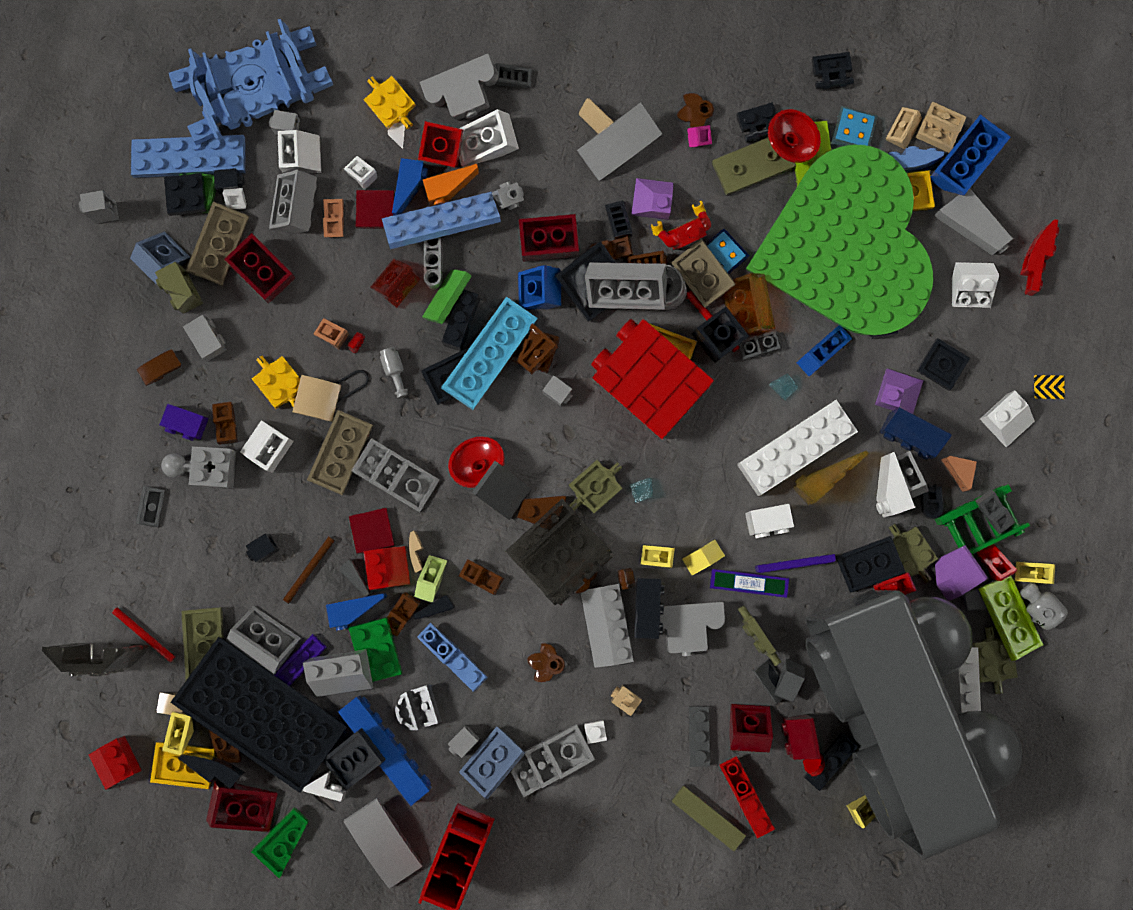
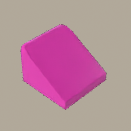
(699, 136)

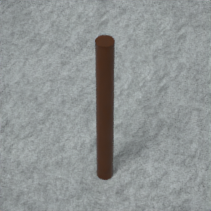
(308, 570)

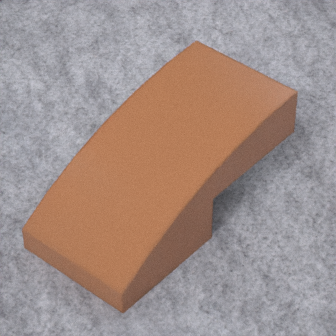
(333, 218)

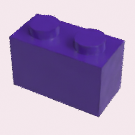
(184, 422)

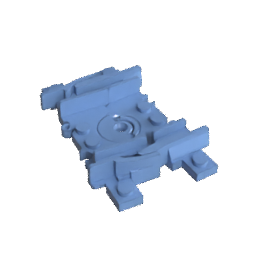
(263, 65)

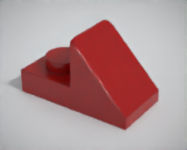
(996, 563)
(899, 583)

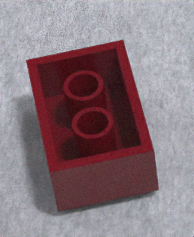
(549, 237)
(260, 268)

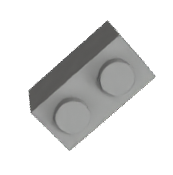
(98, 206)
(205, 338)
(912, 475)

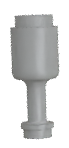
(393, 367)

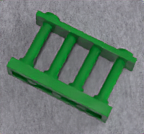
(965, 511)

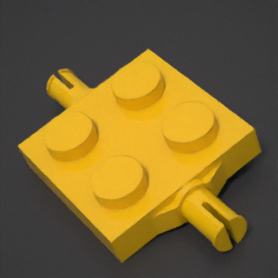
(390, 102)
(277, 381)

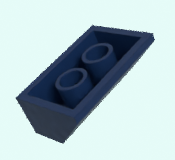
(914, 433)

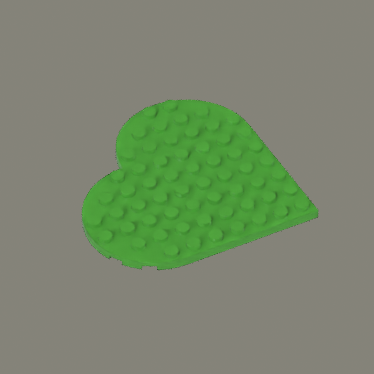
(847, 244)

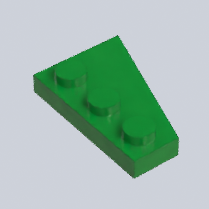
(280, 842)

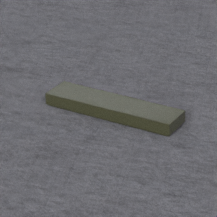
(708, 818)

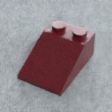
(241, 807)

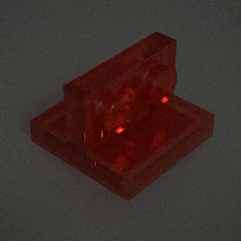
(395, 282)

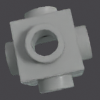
(508, 196)

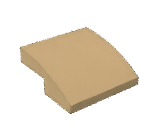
(940, 127)
(316, 398)

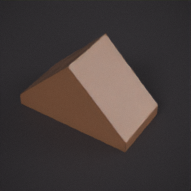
(961, 470)

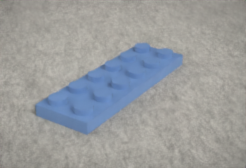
(182, 156)
(441, 220)

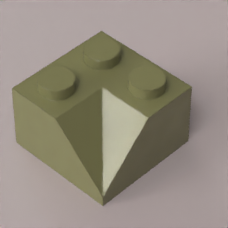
(180, 287)

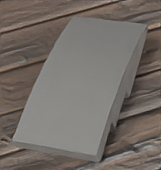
(619, 141)
(395, 475)
(551, 760)
(383, 843)

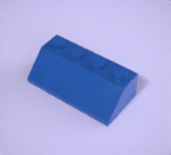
(970, 157)

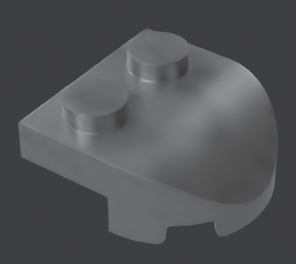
(418, 708)

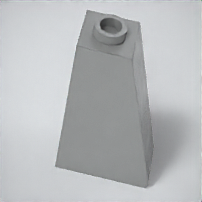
(975, 222)

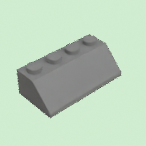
(626, 285)
(607, 626)

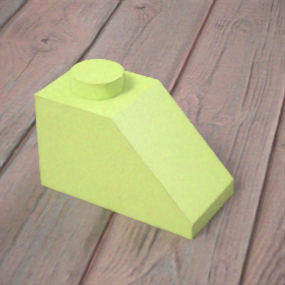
(430, 578)

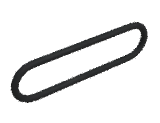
(346, 377)

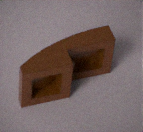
(618, 248)
(158, 367)
(225, 423)
(481, 577)
(402, 613)

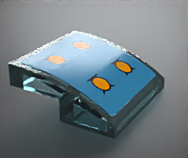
(854, 127)

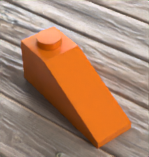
(446, 185)

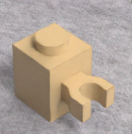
(625, 699)

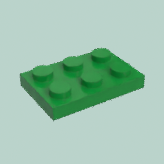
(380, 647)

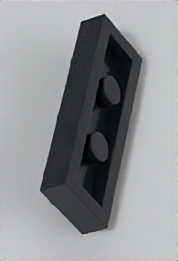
(834, 758)

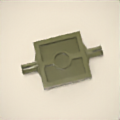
(595, 486)
(913, 551)
(761, 642)
(994, 661)

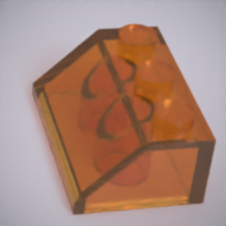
(751, 304)

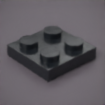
(185, 194)
(943, 364)

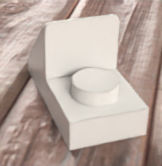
(361, 172)
(321, 788)

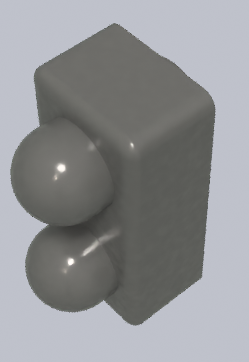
(916, 758)

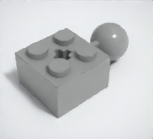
(199, 467)

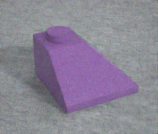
(652, 199)
(898, 391)
(958, 573)

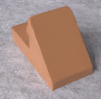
(331, 333)

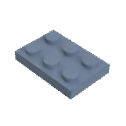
(492, 762)

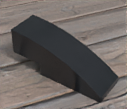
(212, 767)

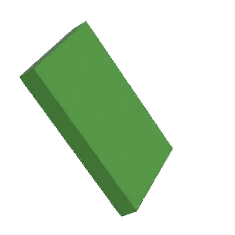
(446, 296)

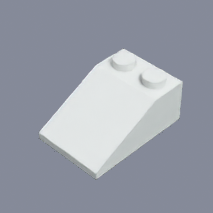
(487, 138)
(892, 490)

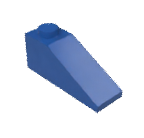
(408, 183)
(824, 350)
(349, 611)

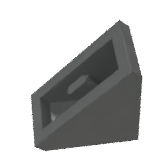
(790, 680)

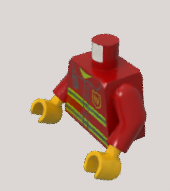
(687, 232)

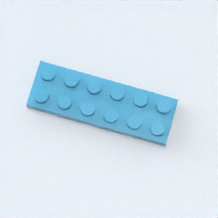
(489, 353)

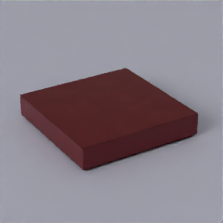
(372, 207)
(371, 530)

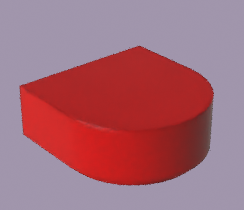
(356, 342)
(814, 766)

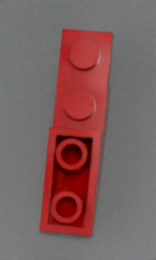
(1039, 251)
(746, 797)

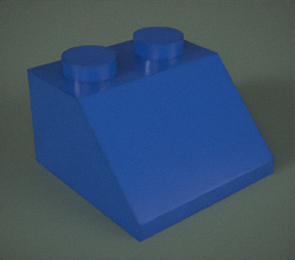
(539, 288)

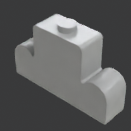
(462, 87)
(687, 625)

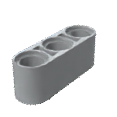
(436, 269)

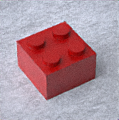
(440, 144)

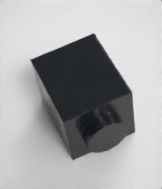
(228, 179)
(261, 548)

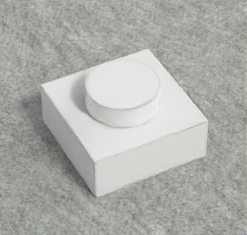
(234, 198)
(595, 731)

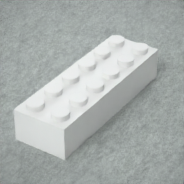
(797, 448)

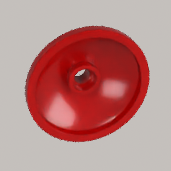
(799, 131)
(470, 457)

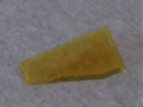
(820, 482)

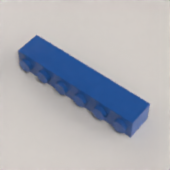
(397, 765)

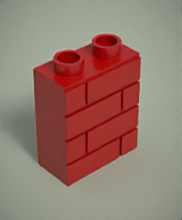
(650, 377)

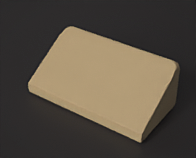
(594, 116)
(904, 127)

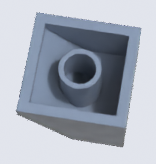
(157, 253)

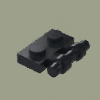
(830, 65)
(756, 118)

